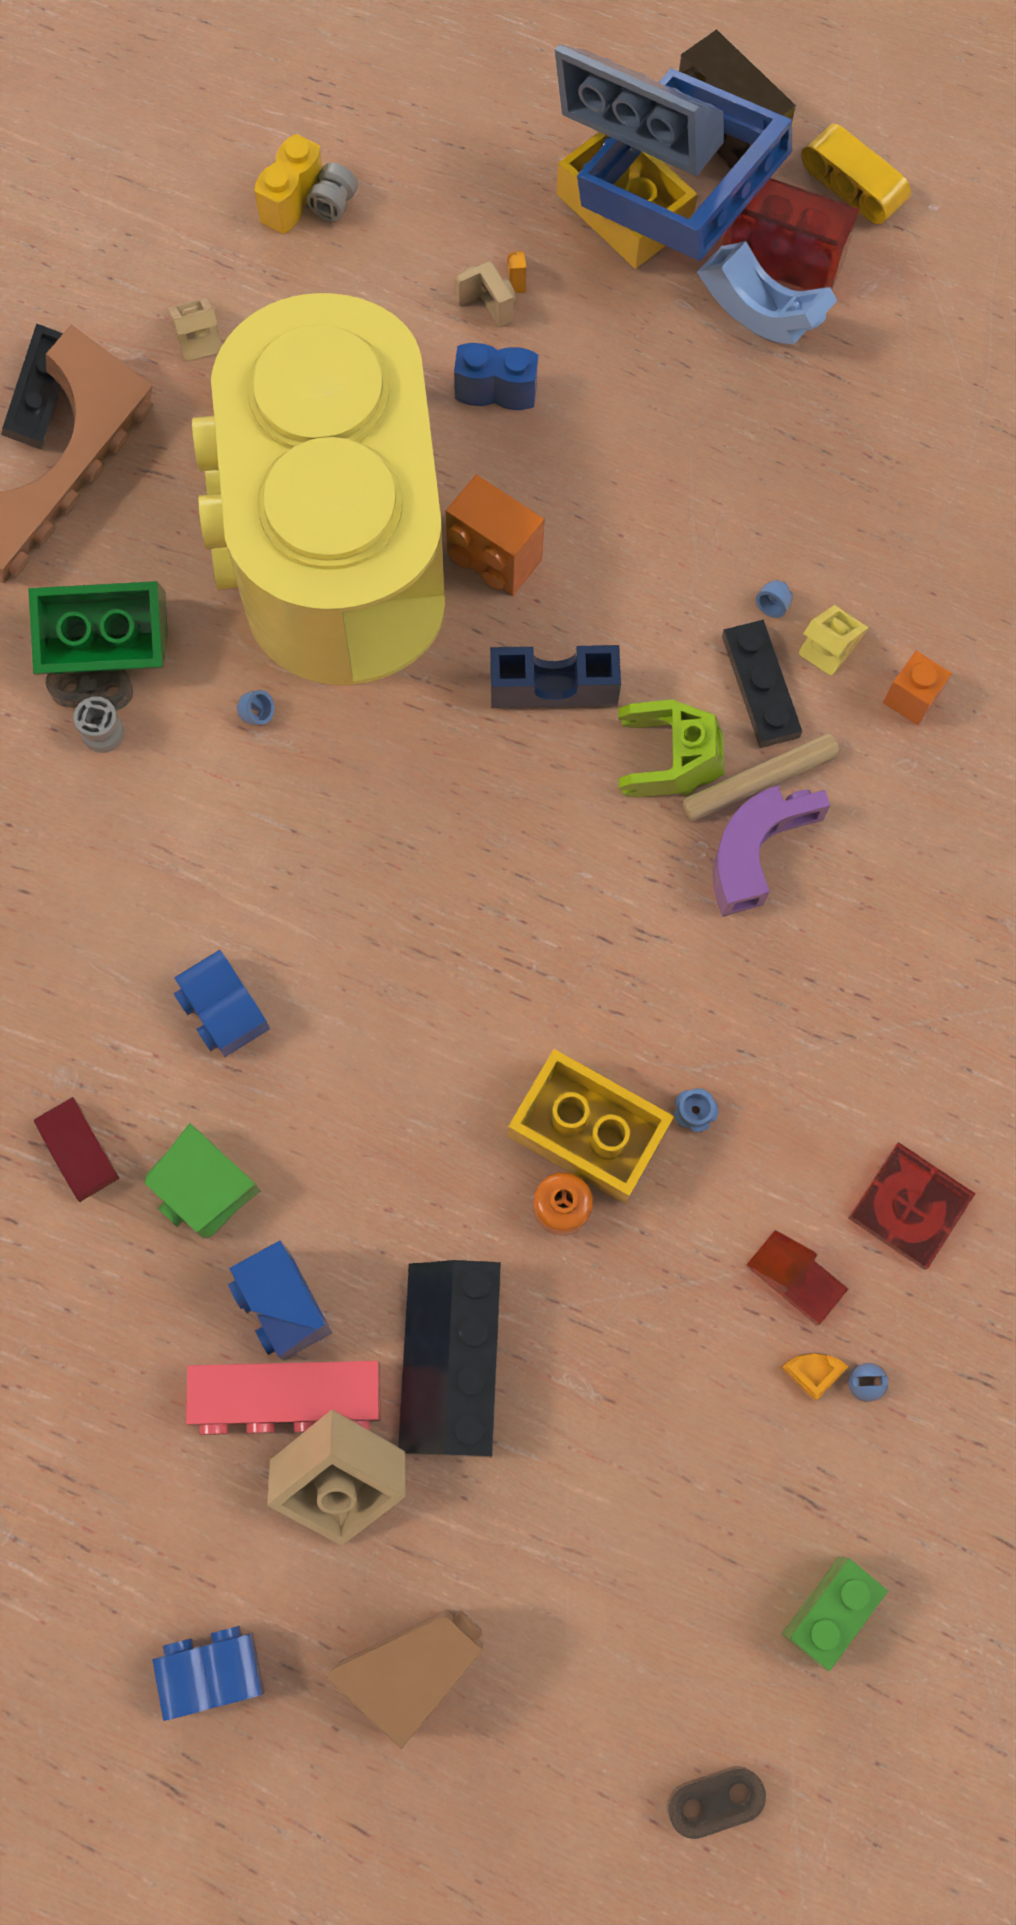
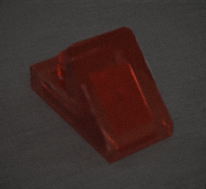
(797, 1276)

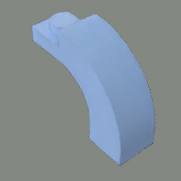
(758, 300)

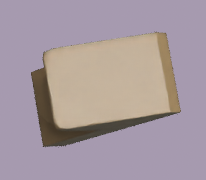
(196, 329)

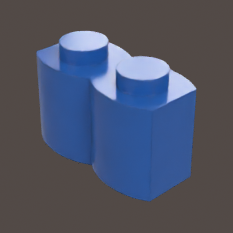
(495, 376)
(221, 1003)
(207, 1675)

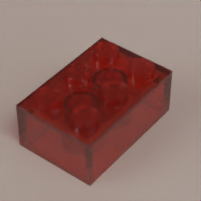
(795, 234)

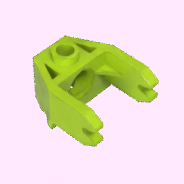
(696, 748)

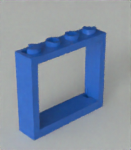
(770, 146)

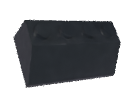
(450, 1358)

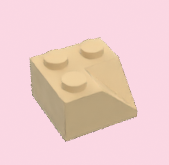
(336, 1478)

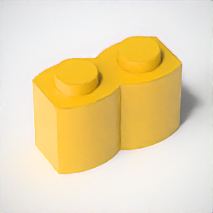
(286, 183)

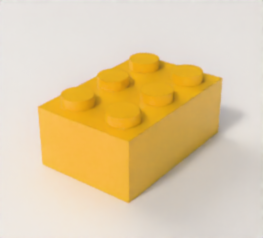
(645, 178)
(589, 1126)

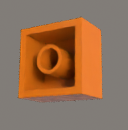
(494, 535)

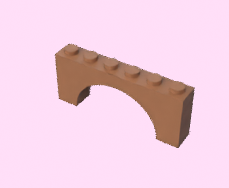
(105, 405)

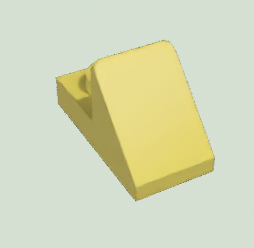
(831, 639)

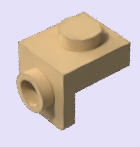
(487, 284)

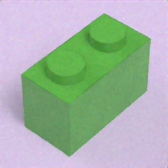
(834, 1612)

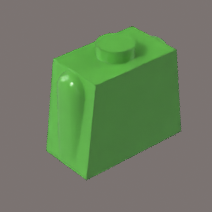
(199, 1184)

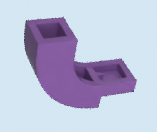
(737, 867)

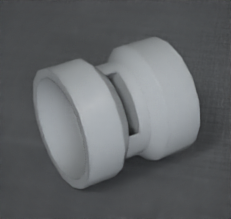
(330, 195)
(103, 733)

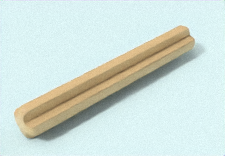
(760, 777)

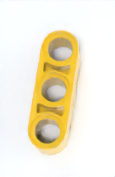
(856, 173)

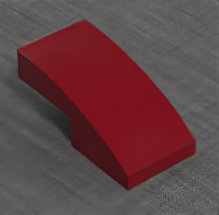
(76, 1149)

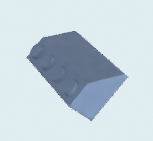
(638, 110)

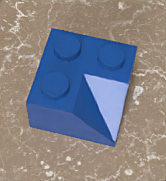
(281, 1299)

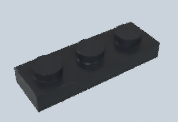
(34, 393)
(761, 683)

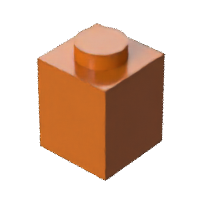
(917, 687)

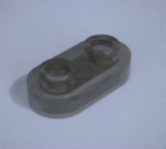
(90, 685)
(717, 1808)

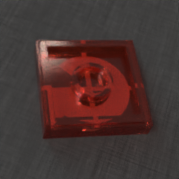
(911, 1206)

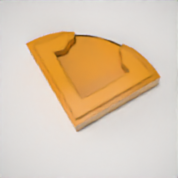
(517, 271)
(814, 1372)

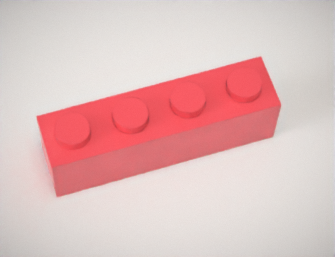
(281, 1395)

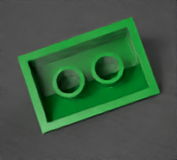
(98, 627)

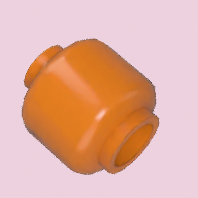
(547, 1210)

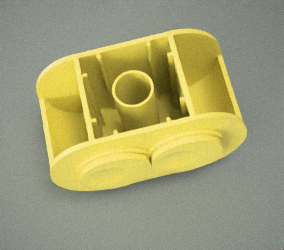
(324, 488)

